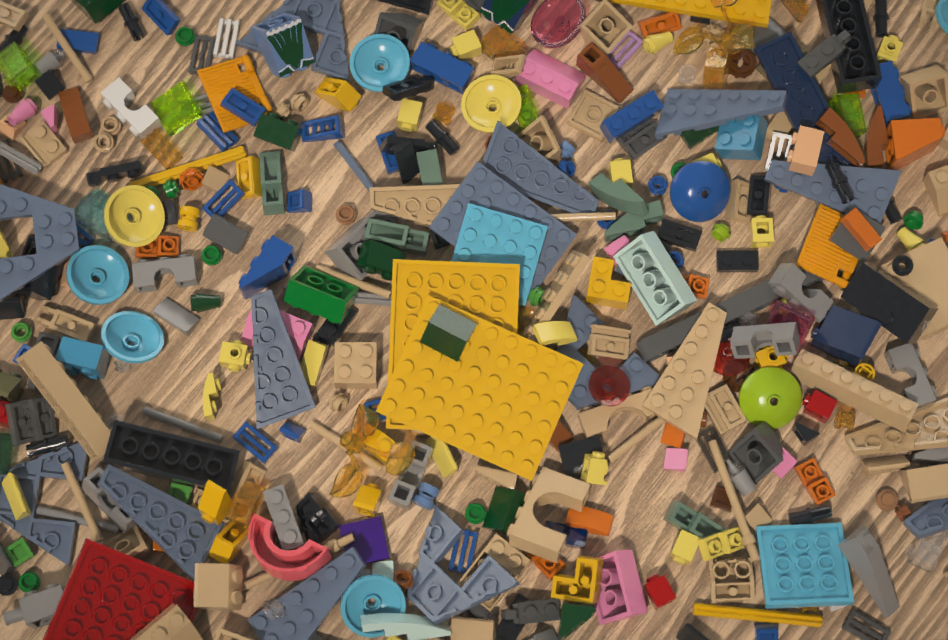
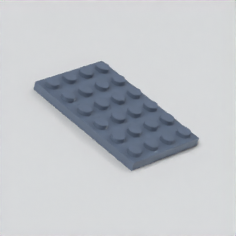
(491, 192)

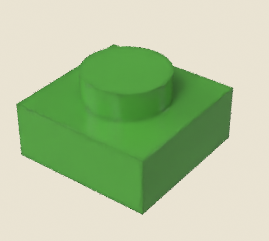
(180, 492)
(19, 552)

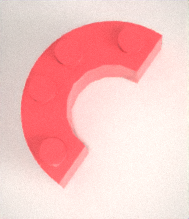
(280, 563)

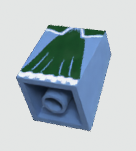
(283, 44)

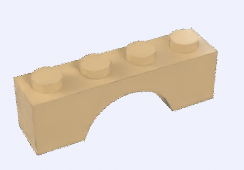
(595, 420)

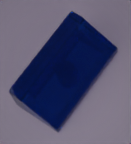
(574, 536)

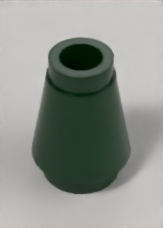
(203, 302)

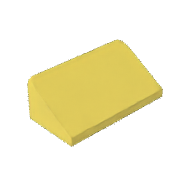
(313, 361)
(442, 457)
(15, 496)

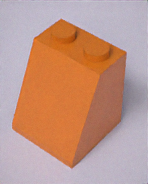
(911, 140)

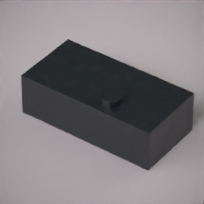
(889, 302)

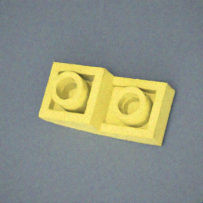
(459, 12)
(554, 332)
(210, 392)
(720, 543)

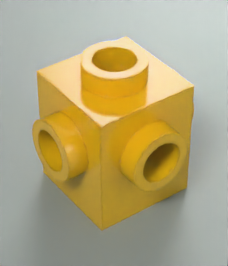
(762, 358)

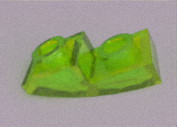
(528, 111)

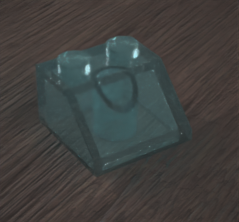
(90, 213)

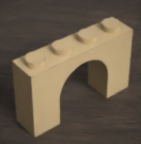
(547, 488)

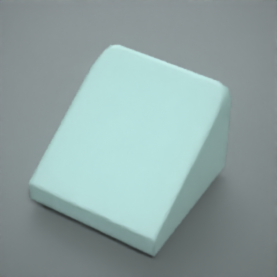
(383, 568)

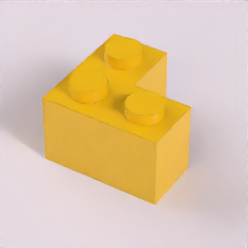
(604, 290)
(583, 586)

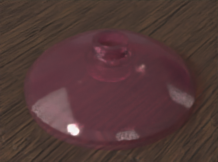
(557, 22)

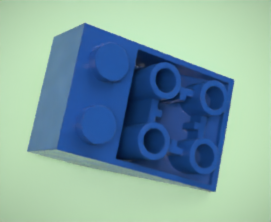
(269, 267)

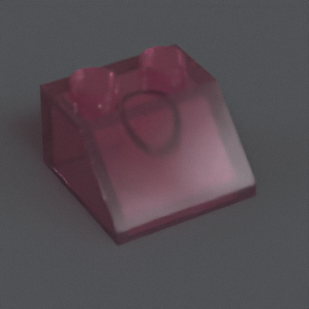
(785, 313)

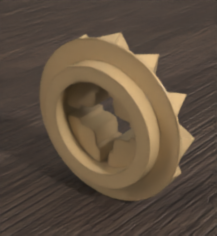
(712, 30)

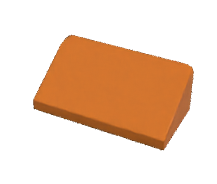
(659, 23)
(861, 229)

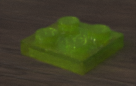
(176, 108)

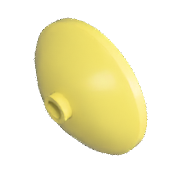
(487, 93)
(146, 213)

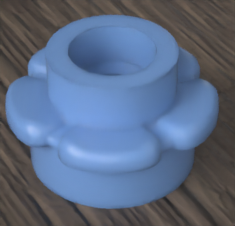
(567, 149)

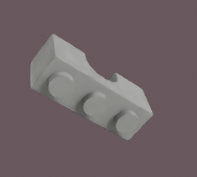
(148, 272)
(788, 284)
(749, 339)
(906, 359)
(409, 481)
(104, 502)
(283, 518)

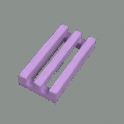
(633, 38)

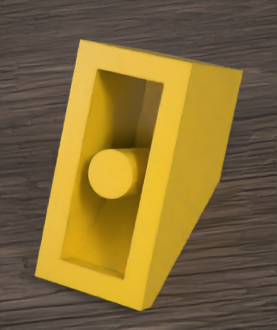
(338, 93)
(380, 442)
(368, 500)
(214, 503)
(228, 542)

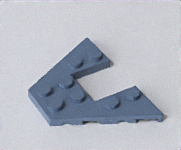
(322, 18)
(54, 238)
(636, 369)
(51, 535)
(436, 591)

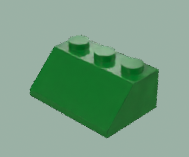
(321, 294)

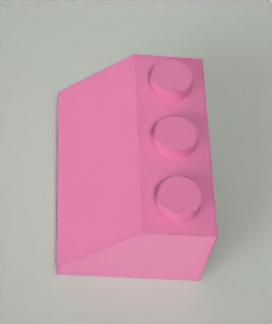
(550, 78)
(298, 330)
(620, 589)

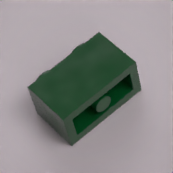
(277, 131)
(378, 258)

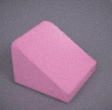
(51, 117)
(616, 246)
(675, 459)
(786, 465)

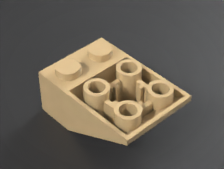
(506, 556)

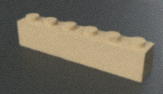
(853, 390)
(66, 399)

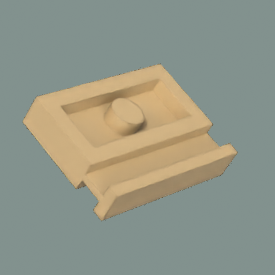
(43, 144)
(608, 342)
(724, 410)

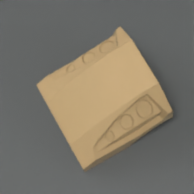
(734, 579)

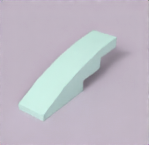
(414, 626)

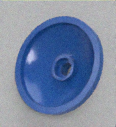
(688, 186)

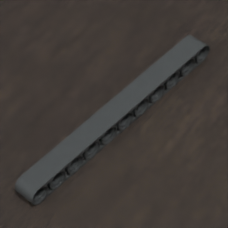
(753, 299)

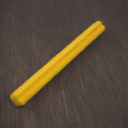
(201, 164)
(757, 615)

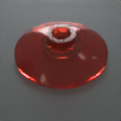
(727, 364)
(615, 379)

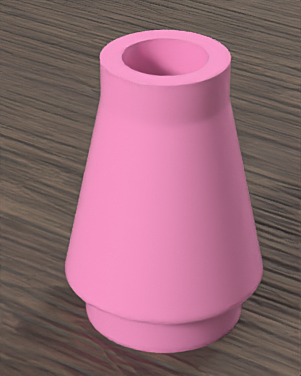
(24, 110)

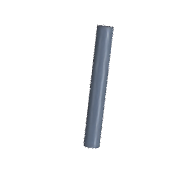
(353, 165)

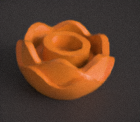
(191, 179)

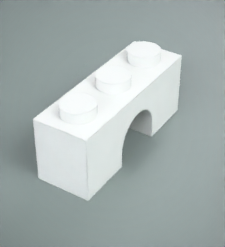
(141, 121)

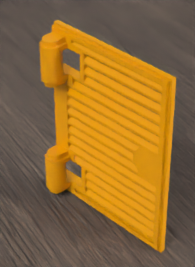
(226, 75)
(822, 256)

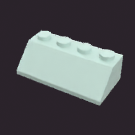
(654, 277)

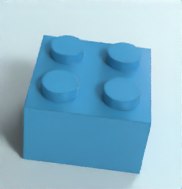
(742, 139)
(83, 358)

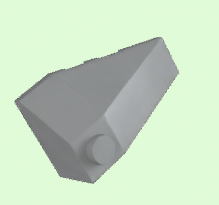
(346, 249)
(867, 561)

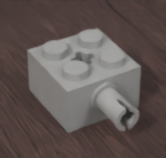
(36, 607)

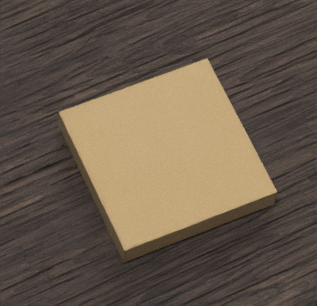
(590, 113)

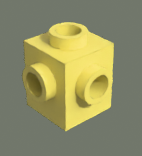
(235, 356)

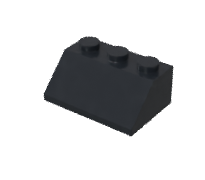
(44, 286)

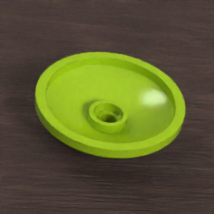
(761, 388)

